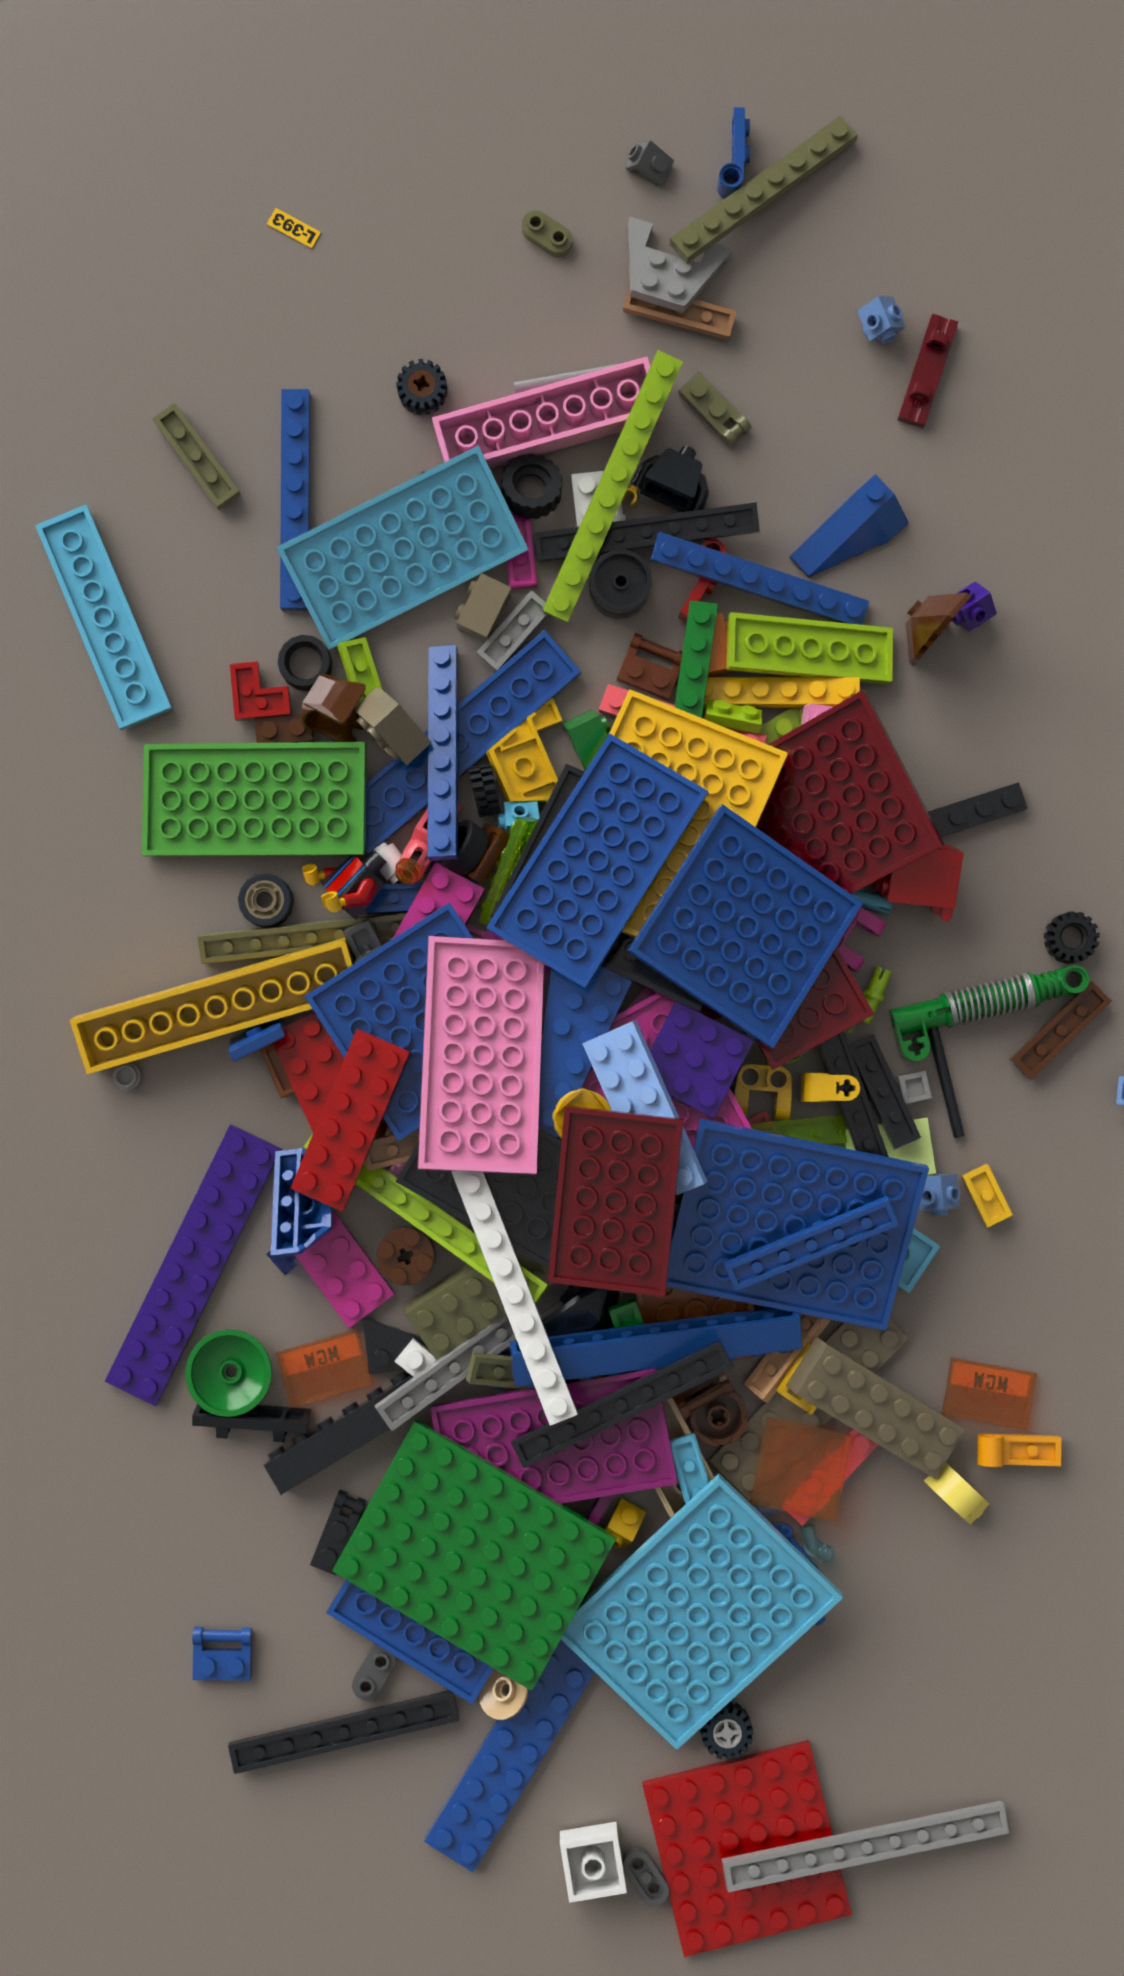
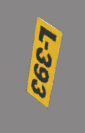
(293, 228)

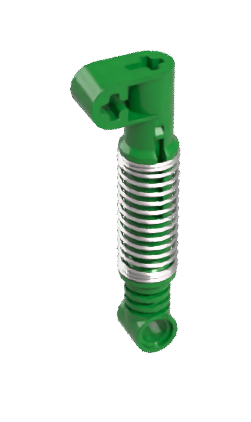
(969, 1004)

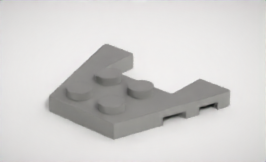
(665, 277)

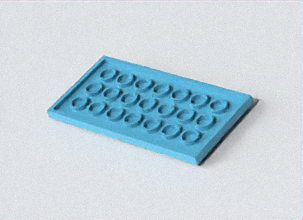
(402, 547)

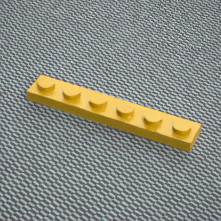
(781, 691)

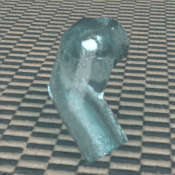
(815, 1547)

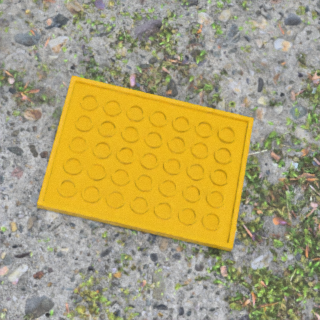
(723, 762)

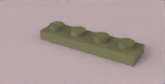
(196, 456)
(493, 1371)

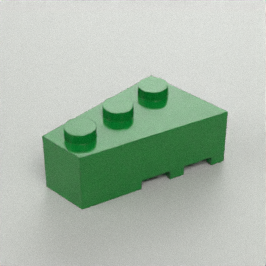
(587, 734)

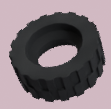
(531, 466)

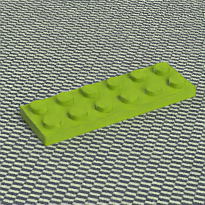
(809, 648)

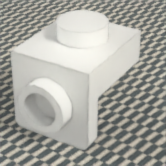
(415, 1358)

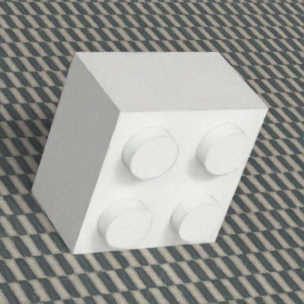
(592, 1862)

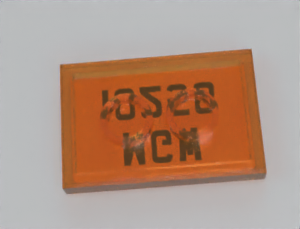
(324, 1368)
(989, 1393)

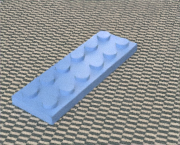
(635, 1086)

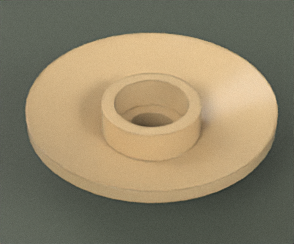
(495, 1700)

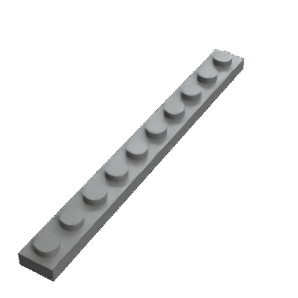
(864, 1846)

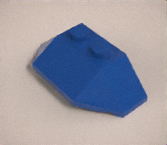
(296, 1218)

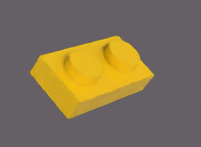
(986, 1195)

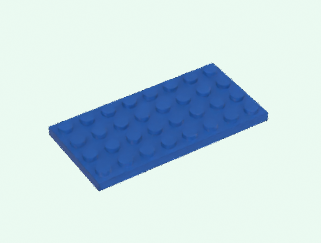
(597, 861)

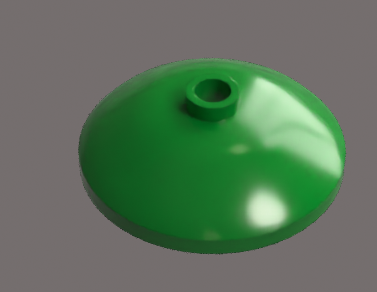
(209, 1377)

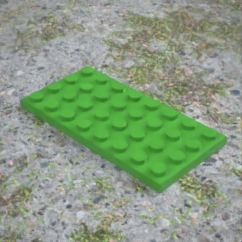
(254, 799)

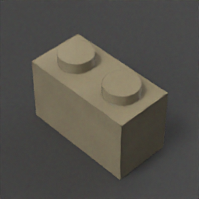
(483, 608)

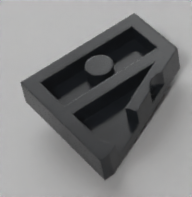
(384, 1345)

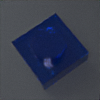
(285, 1263)

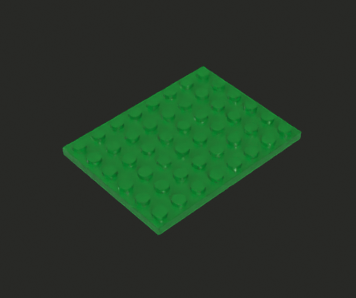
(474, 1554)

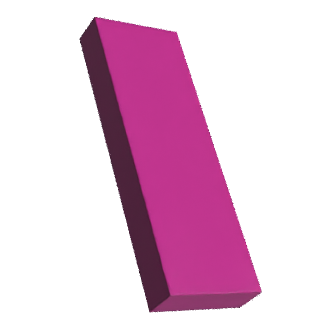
(522, 567)

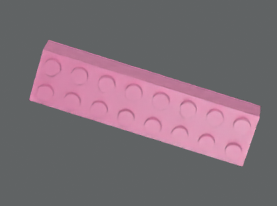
(544, 416)

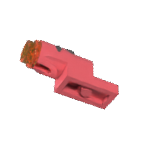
(415, 859)

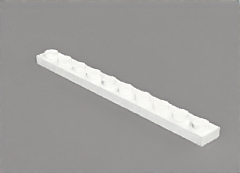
(515, 1296)

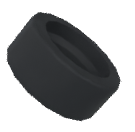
(299, 642)
(471, 848)

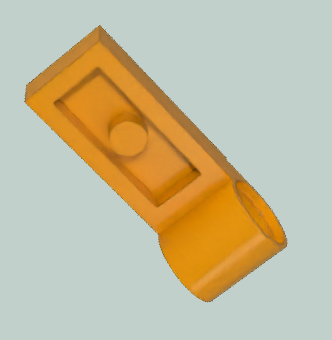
(1018, 1449)

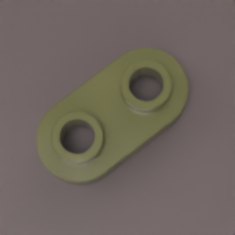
(544, 234)

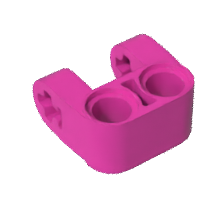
(868, 922)

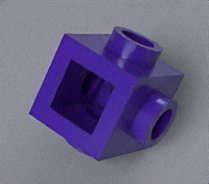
(977, 608)

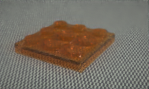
(801, 1469)

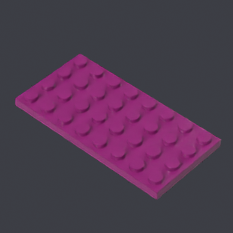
(612, 1462)

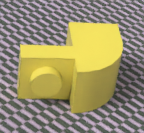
(958, 1494)

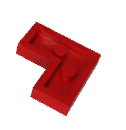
(251, 700)

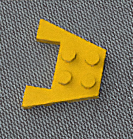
(522, 761)

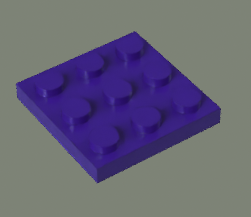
(698, 1058)

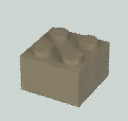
(391, 726)

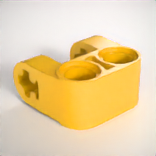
(822, 1087)
(783, 1094)

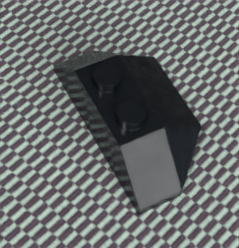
(582, 1313)

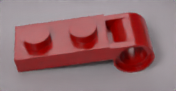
(703, 586)

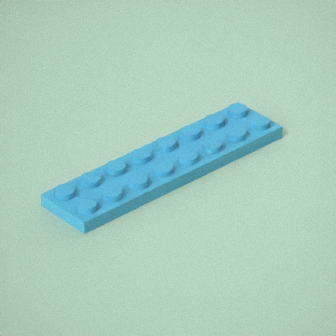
(104, 617)

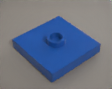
(256, 1038)

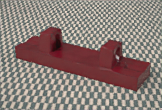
(927, 371)

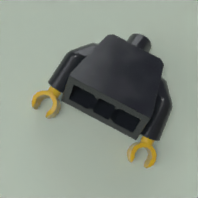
(672, 480)

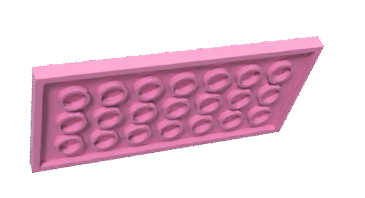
(481, 1057)

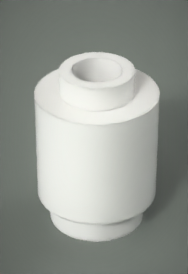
(391, 855)

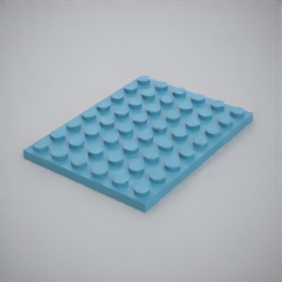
(699, 1612)

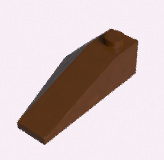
(930, 620)

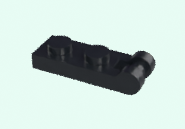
(337, 1531)

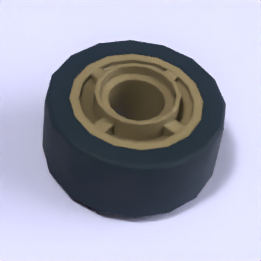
(254, 889)

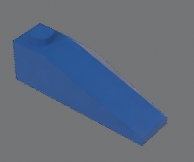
(861, 523)

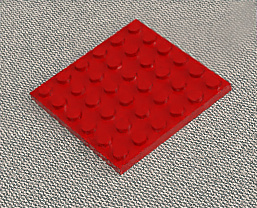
(735, 1811)

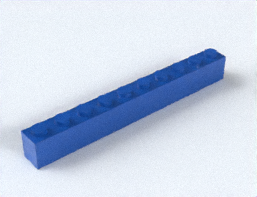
(661, 1343)

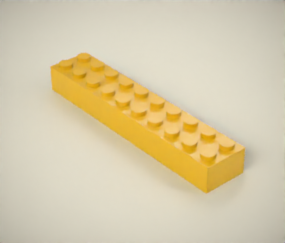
(206, 1007)

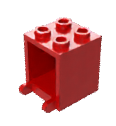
(926, 882)

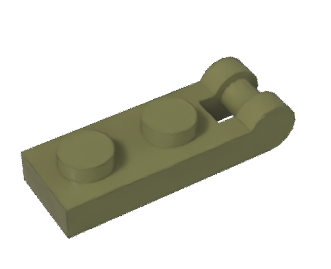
(714, 409)

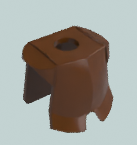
(331, 707)

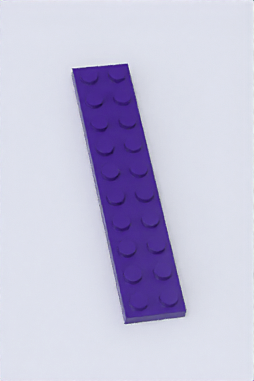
(193, 1265)

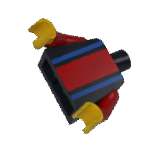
(349, 885)

